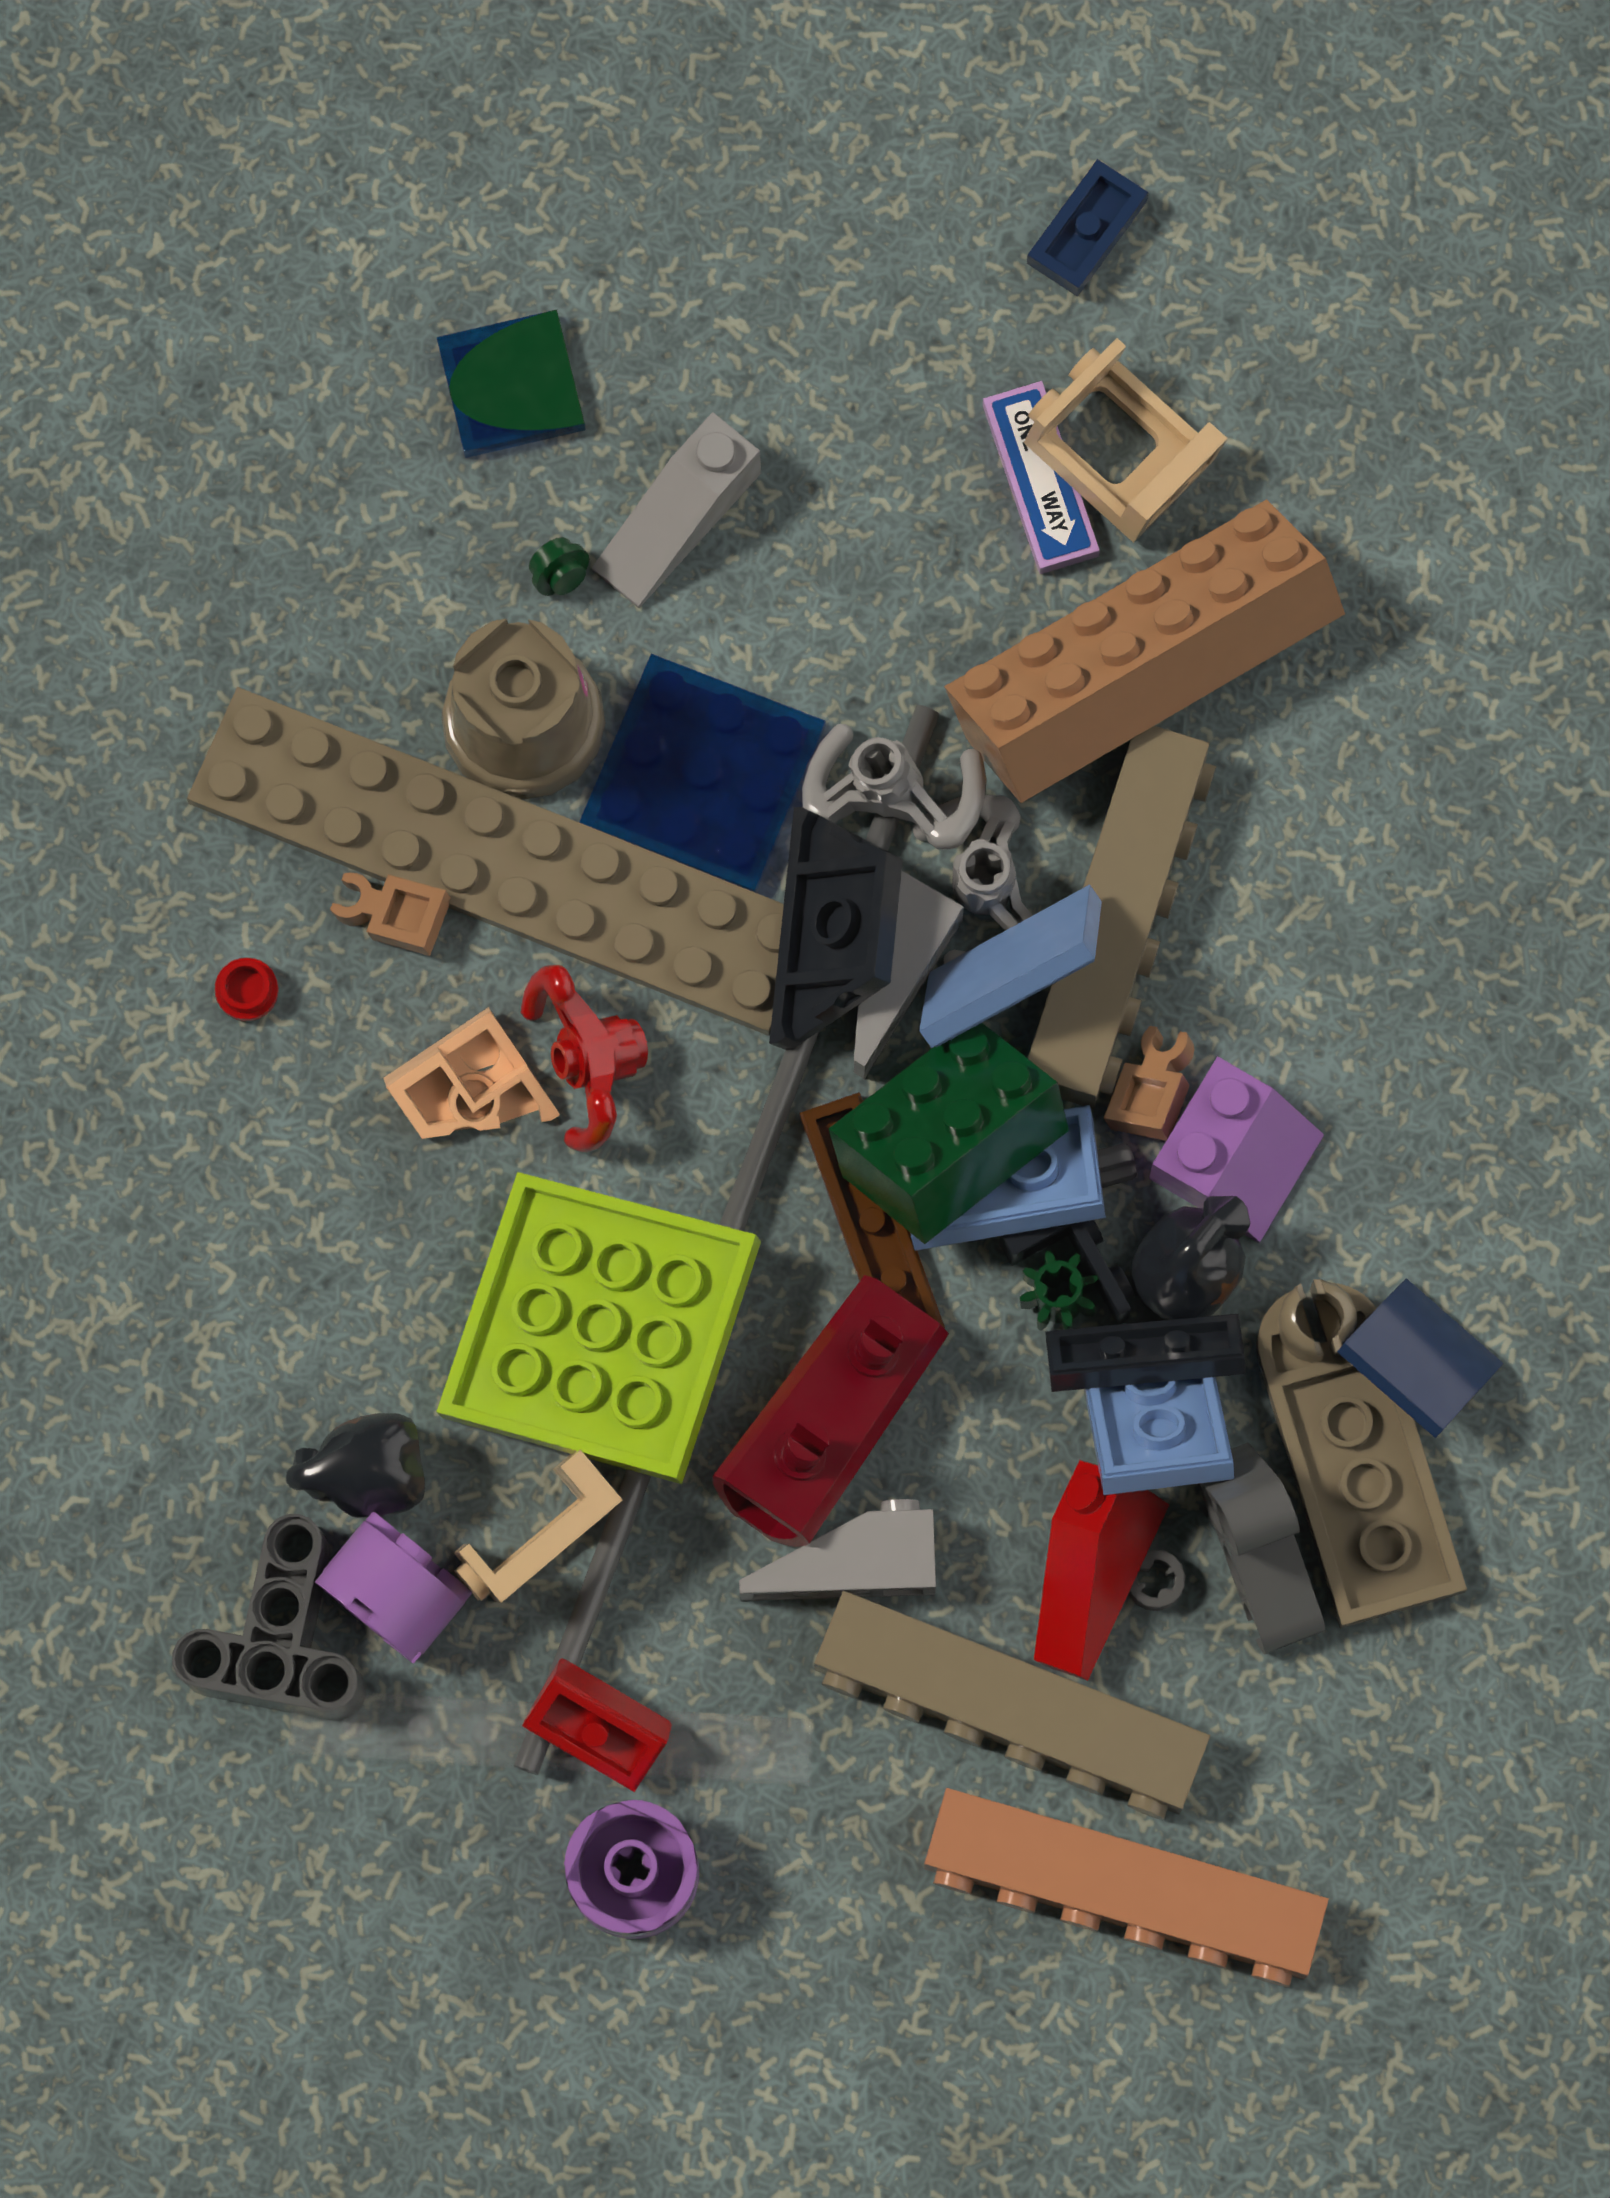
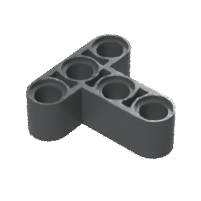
(1260, 1547)
(264, 1642)

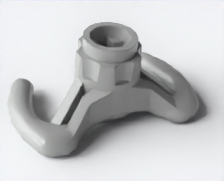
(891, 785)
(985, 872)

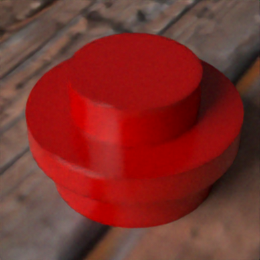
(246, 989)

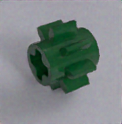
(1065, 1307)

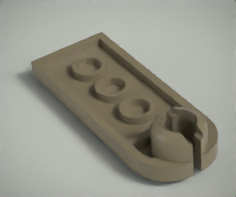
(1354, 1463)

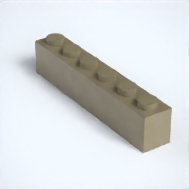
(1130, 876)
(1010, 1703)

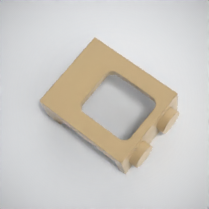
(1159, 479)
(593, 1502)

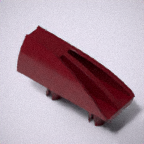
(828, 1414)

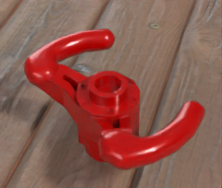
(587, 1051)

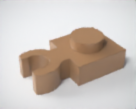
(399, 915)
(1151, 1094)

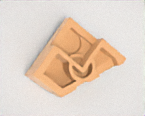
(446, 1092)

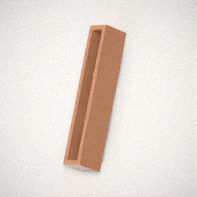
(1125, 1885)

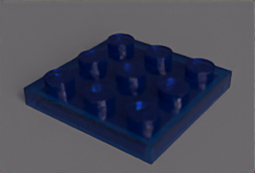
(703, 772)

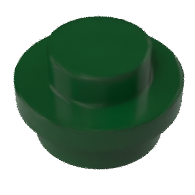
(558, 567)

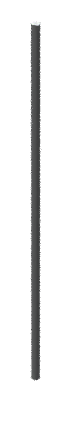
(735, 1216)

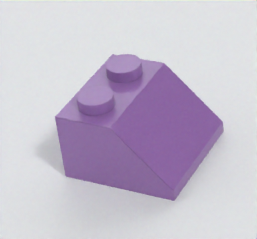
(1238, 1143)

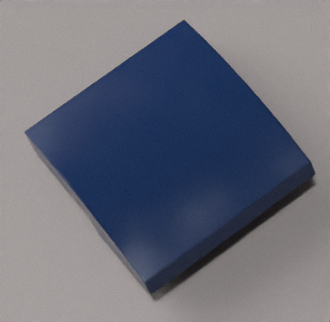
(1420, 1357)

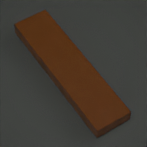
(873, 1238)

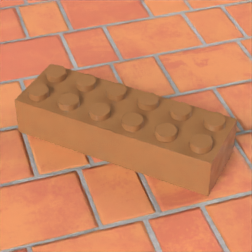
(1145, 650)

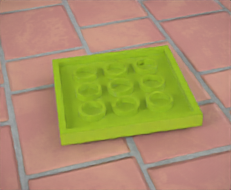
(599, 1327)

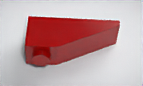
(1090, 1568)

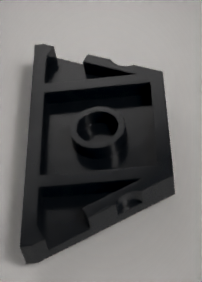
(833, 927)

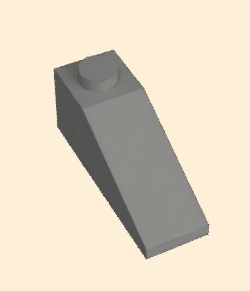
(679, 509)
(922, 933)
(869, 1557)

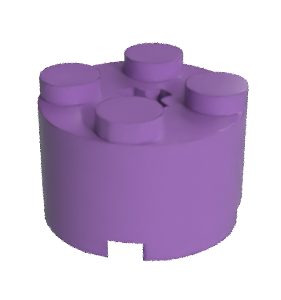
(393, 1587)
(619, 1834)

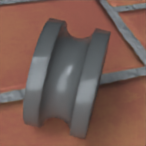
(1166, 1596)

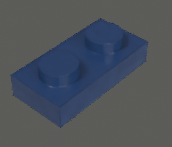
(1087, 227)

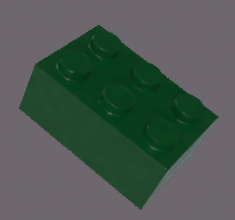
(949, 1130)

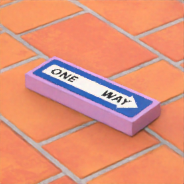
(1046, 503)

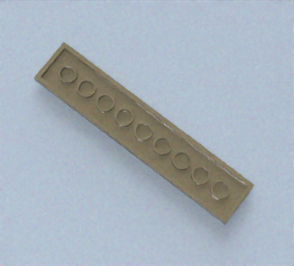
(495, 857)

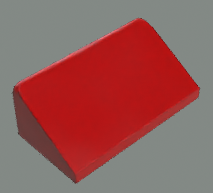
(598, 1724)

